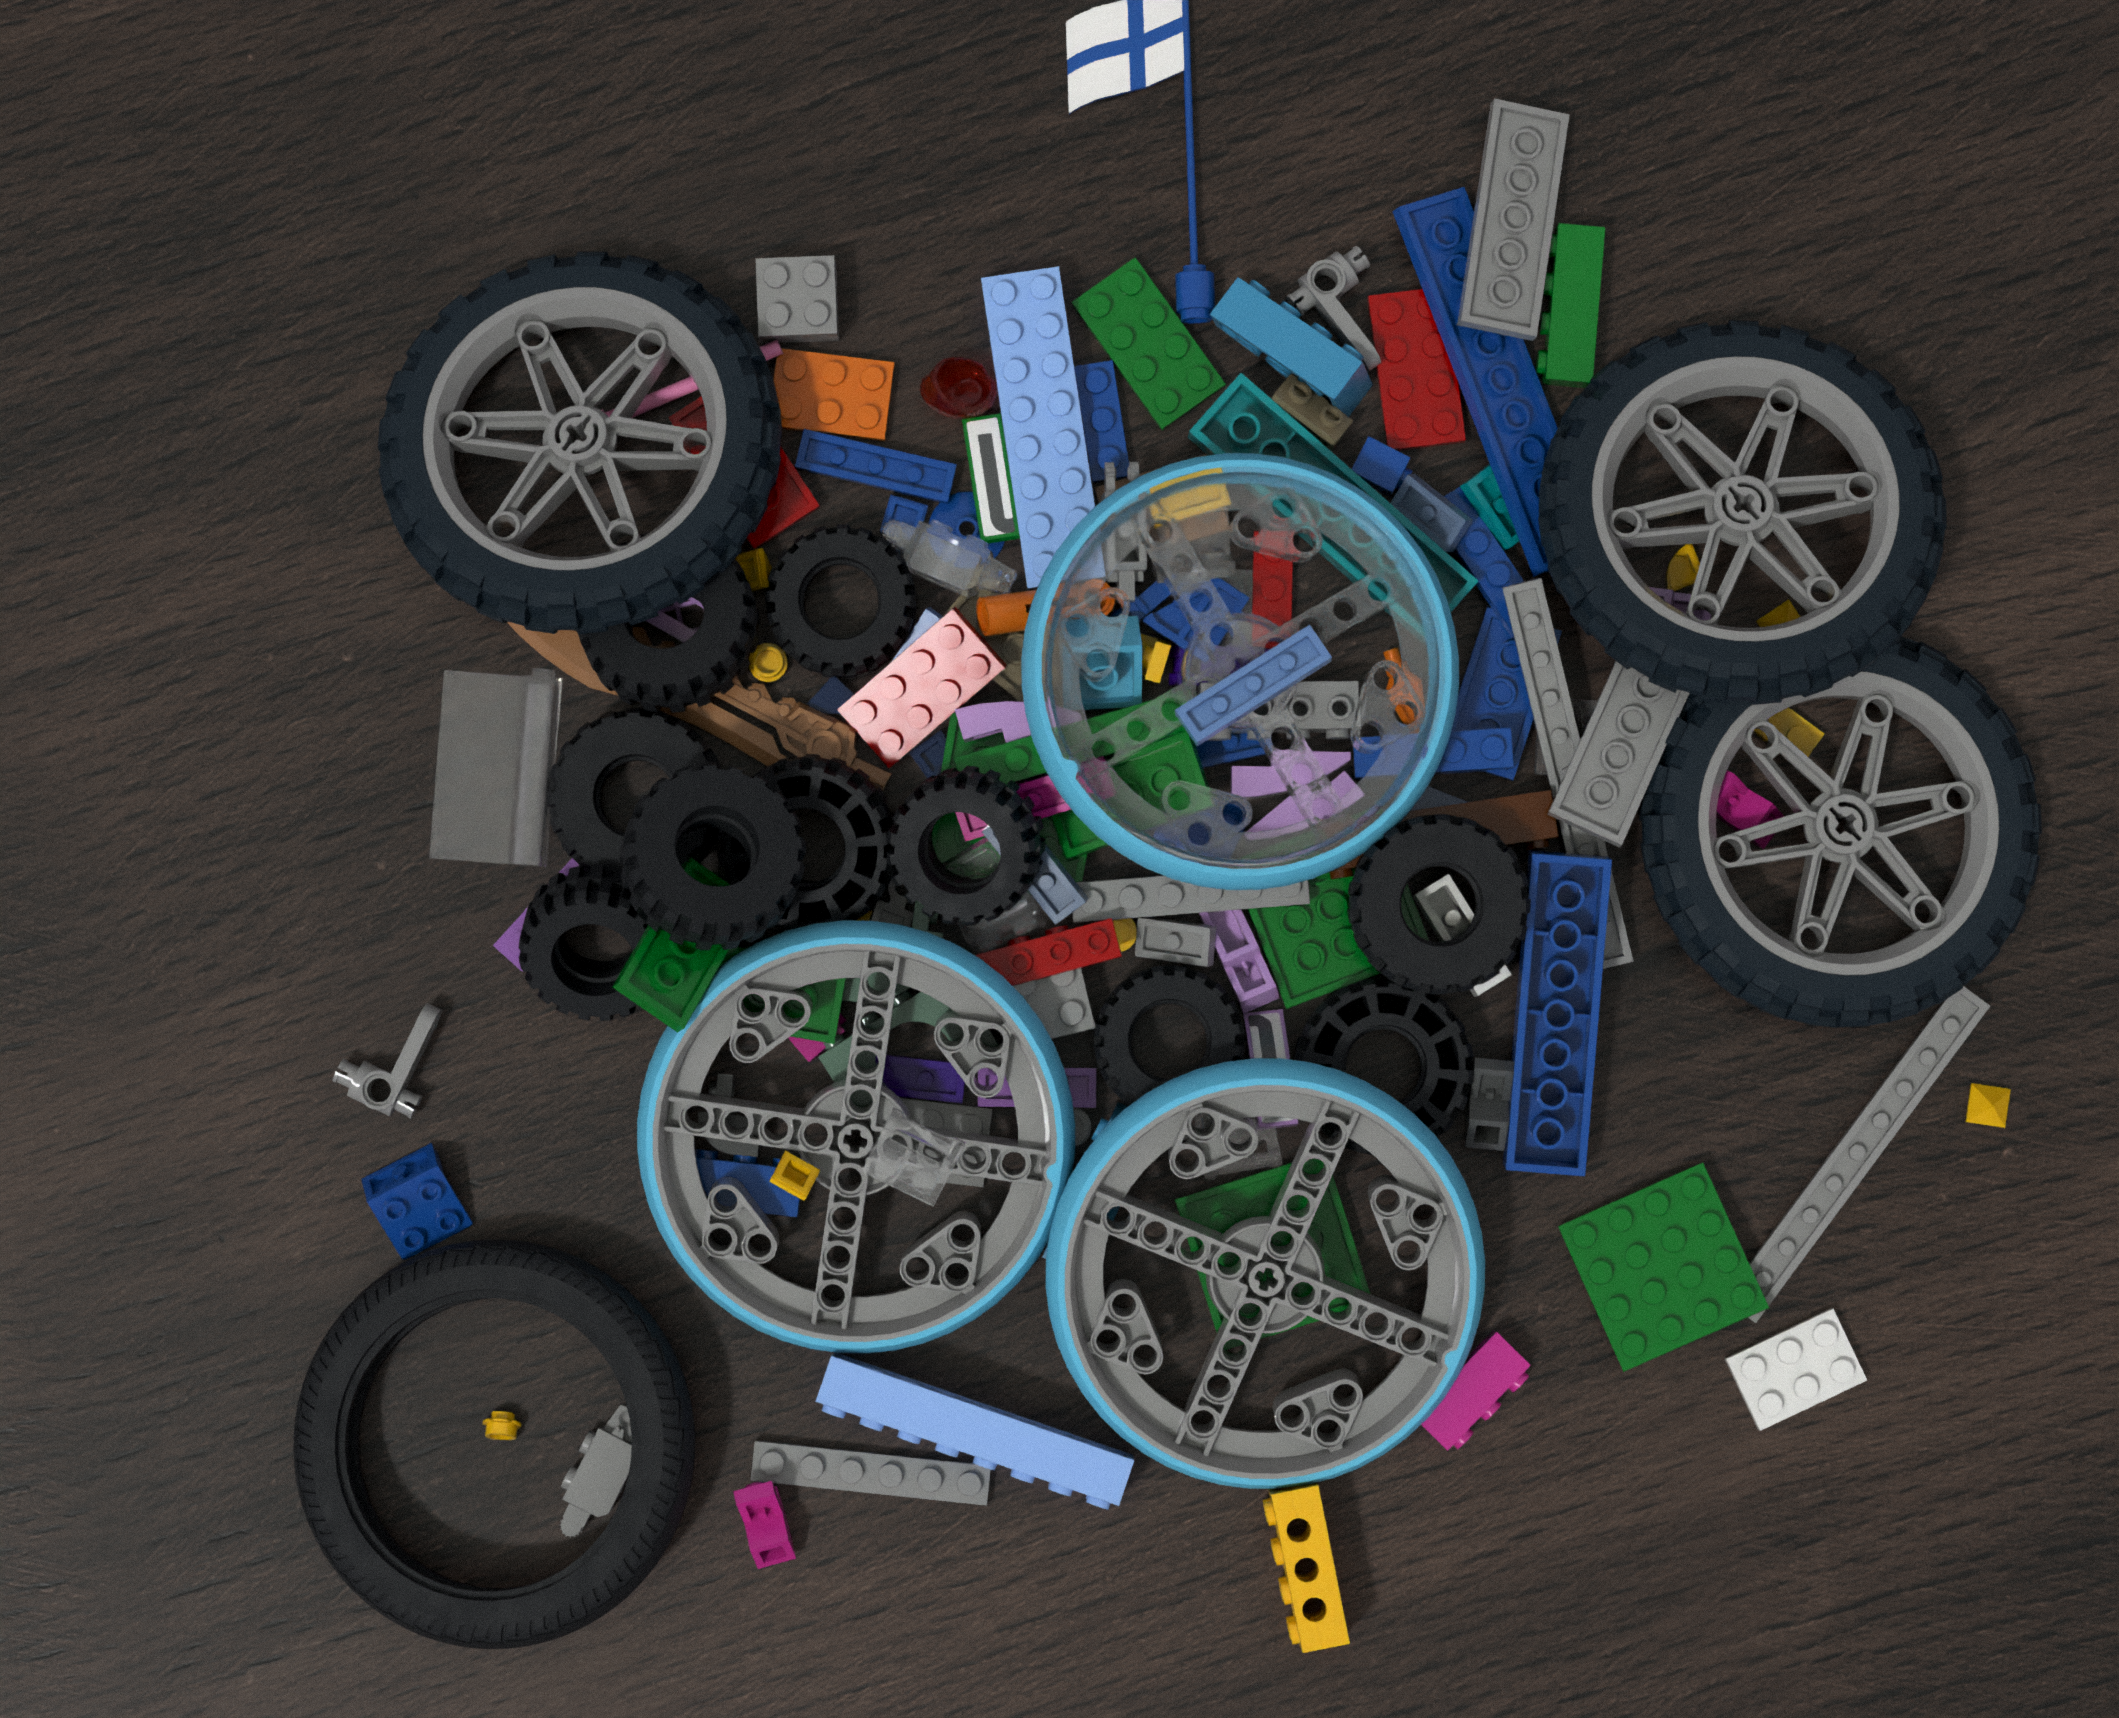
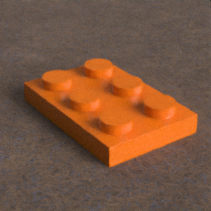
(834, 394)

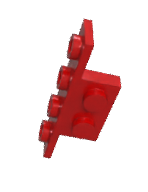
(1055, 953)

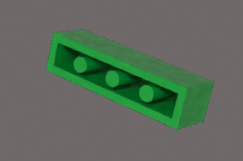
(1572, 306)

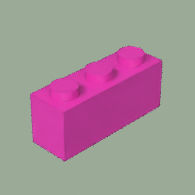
(1476, 1391)

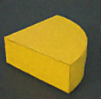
(1682, 568)

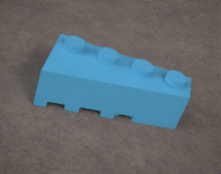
(1292, 344)

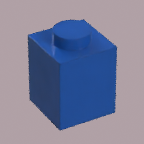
(1381, 466)

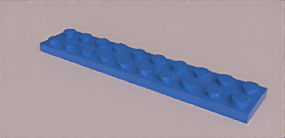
(1489, 366)

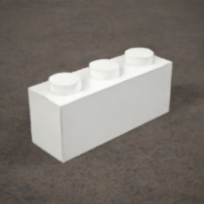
(1449, 917)

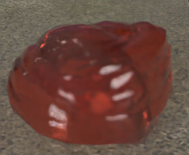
(958, 388)

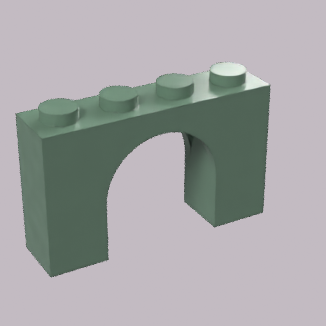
(906, 1009)

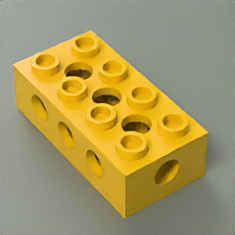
(1327, 1625)

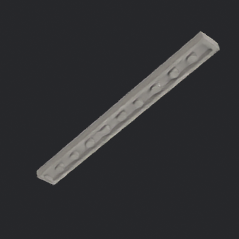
(1557, 730)
(1865, 1141)

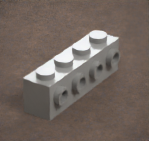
(1316, 708)

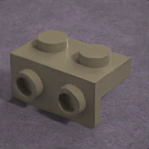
(1312, 411)

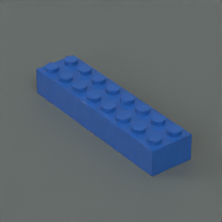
(1557, 1013)

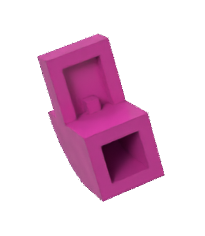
(1744, 808)
(765, 1523)

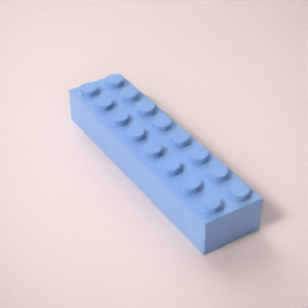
(1038, 411)
(975, 1429)

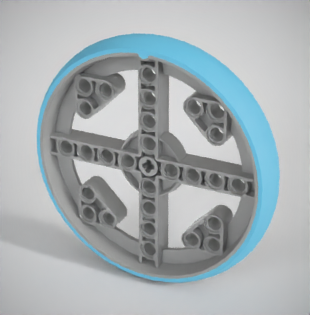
(734, 1271)
(1298, 1451)

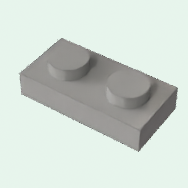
(1175, 941)

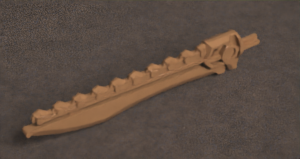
(798, 725)

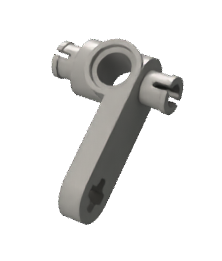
(1344, 273)
(361, 1078)

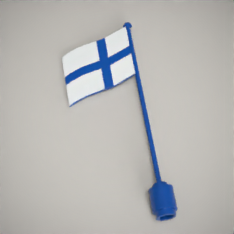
(1128, 50)

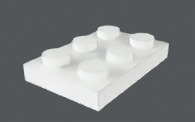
(1795, 1369)

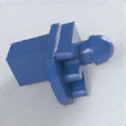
(1146, 601)

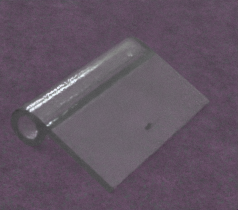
(495, 767)

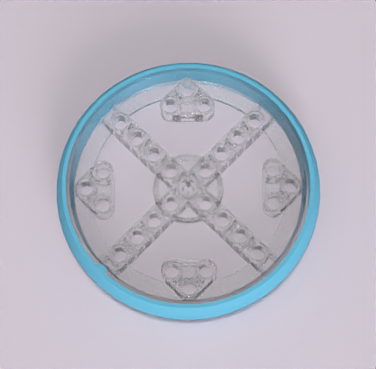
(1320, 505)

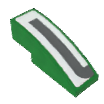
(990, 478)

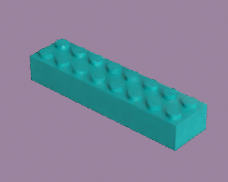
(1253, 423)

